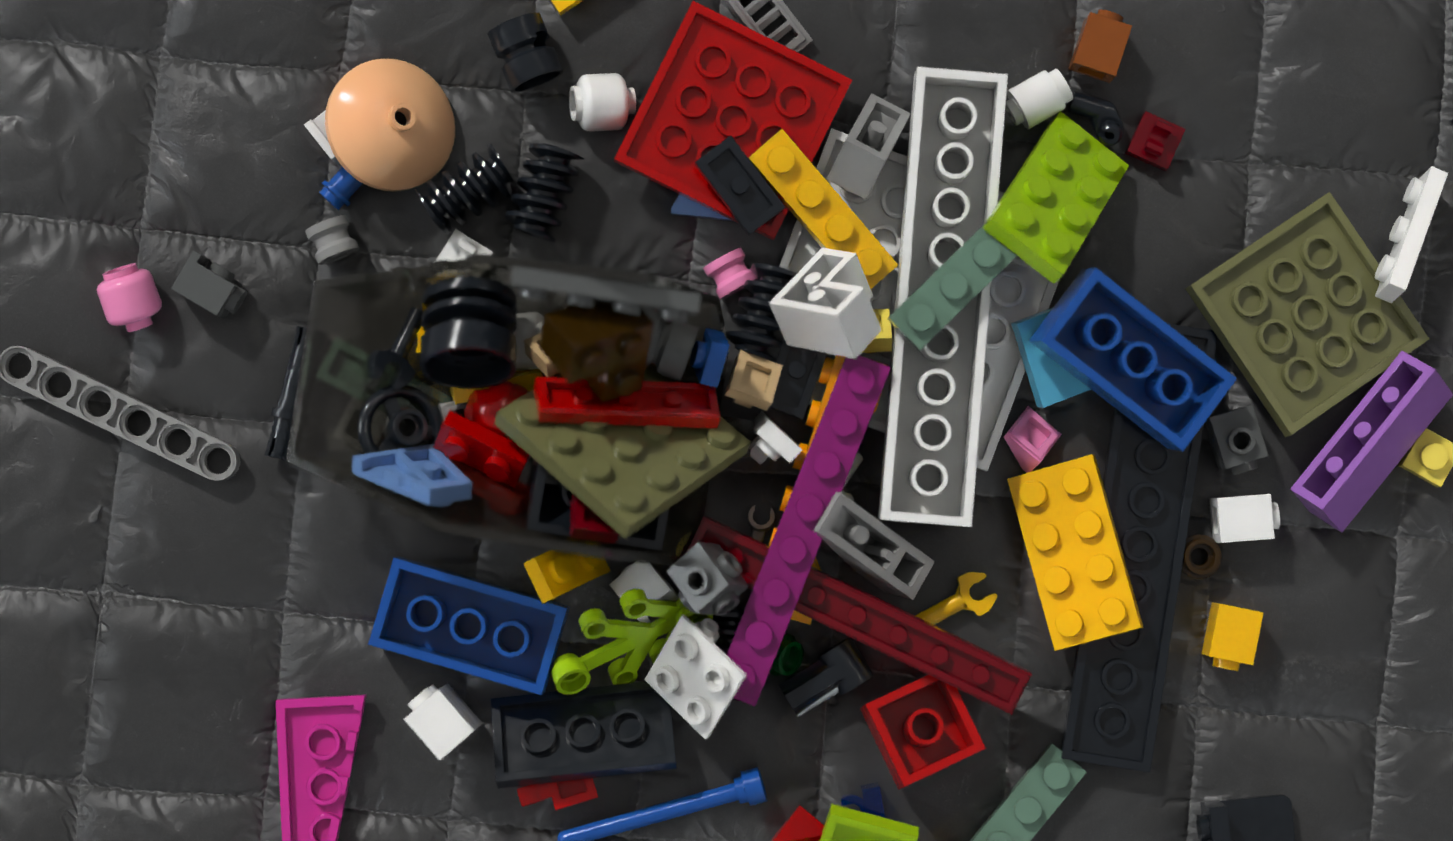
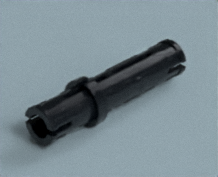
(283, 413)

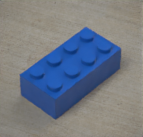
(1132, 359)
(469, 625)

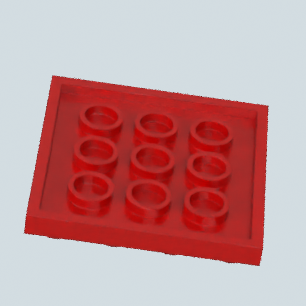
(723, 84)

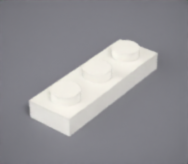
(1409, 234)

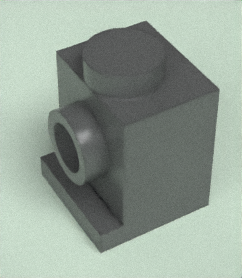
(209, 286)

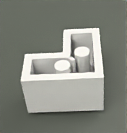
(828, 306)

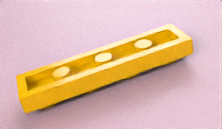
(819, 205)

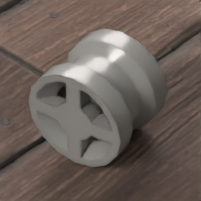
(332, 239)

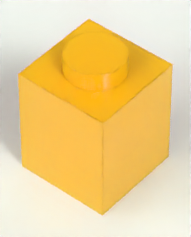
(1232, 636)

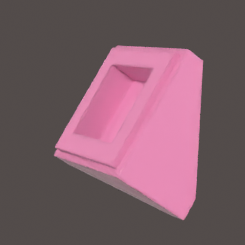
(1031, 439)

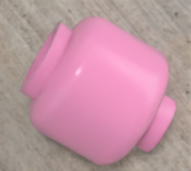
(129, 297)

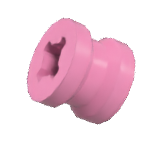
(729, 273)

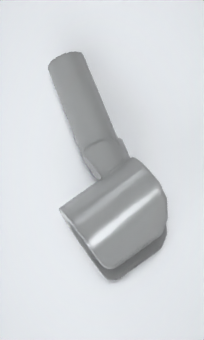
(758, 531)

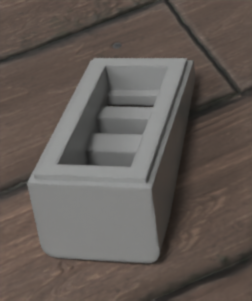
(779, 9)

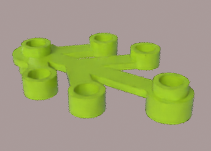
(637, 638)

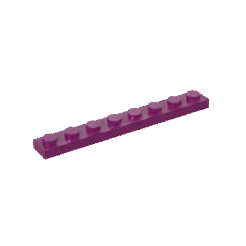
(795, 540)

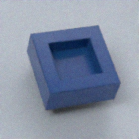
(709, 357)

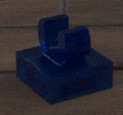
(870, 802)

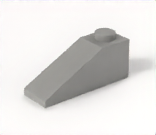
(873, 548)

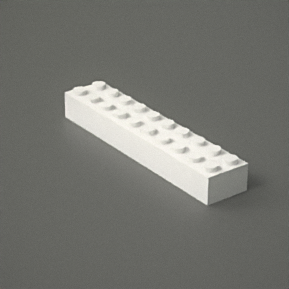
(939, 389)

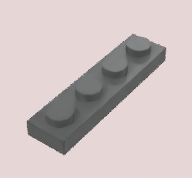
(625, 297)

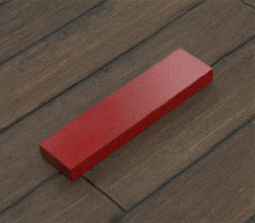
(655, 404)

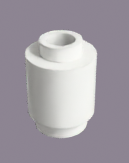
(1038, 98)

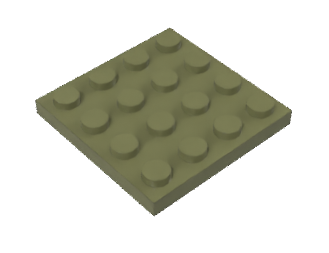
(1305, 314)
(623, 469)

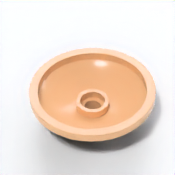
(372, 142)

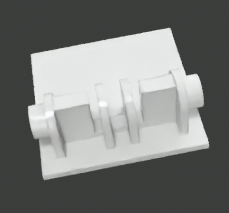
(696, 674)

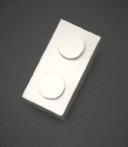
(441, 719)

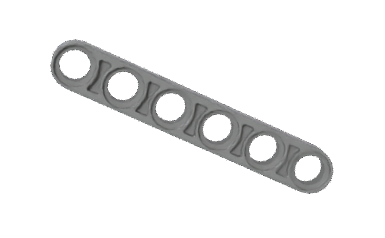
(117, 417)

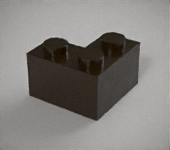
(598, 347)

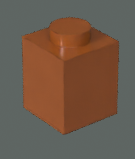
(1100, 45)

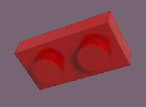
(481, 449)

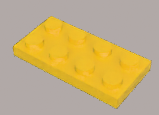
(1075, 552)

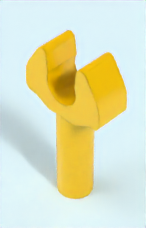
(960, 600)

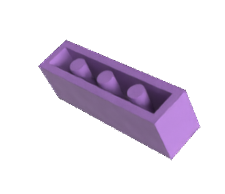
(1372, 441)

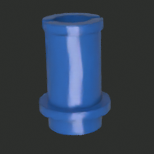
(340, 189)

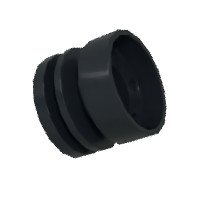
(469, 332)

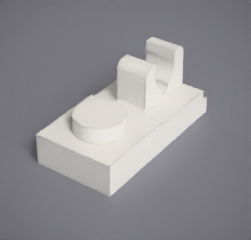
(771, 441)

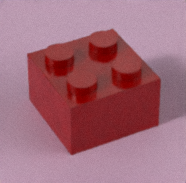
(921, 729)

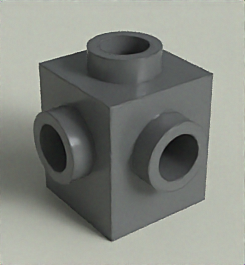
(708, 579)

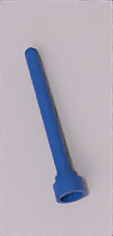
(746, 788)

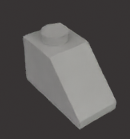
(868, 146)

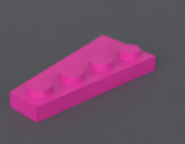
(316, 762)

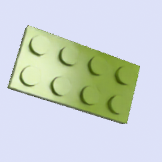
(1056, 197)

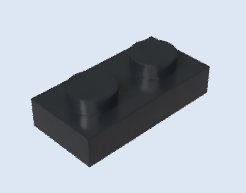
(739, 185)
(797, 379)

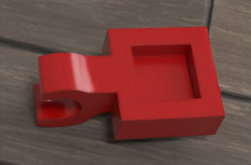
(562, 793)

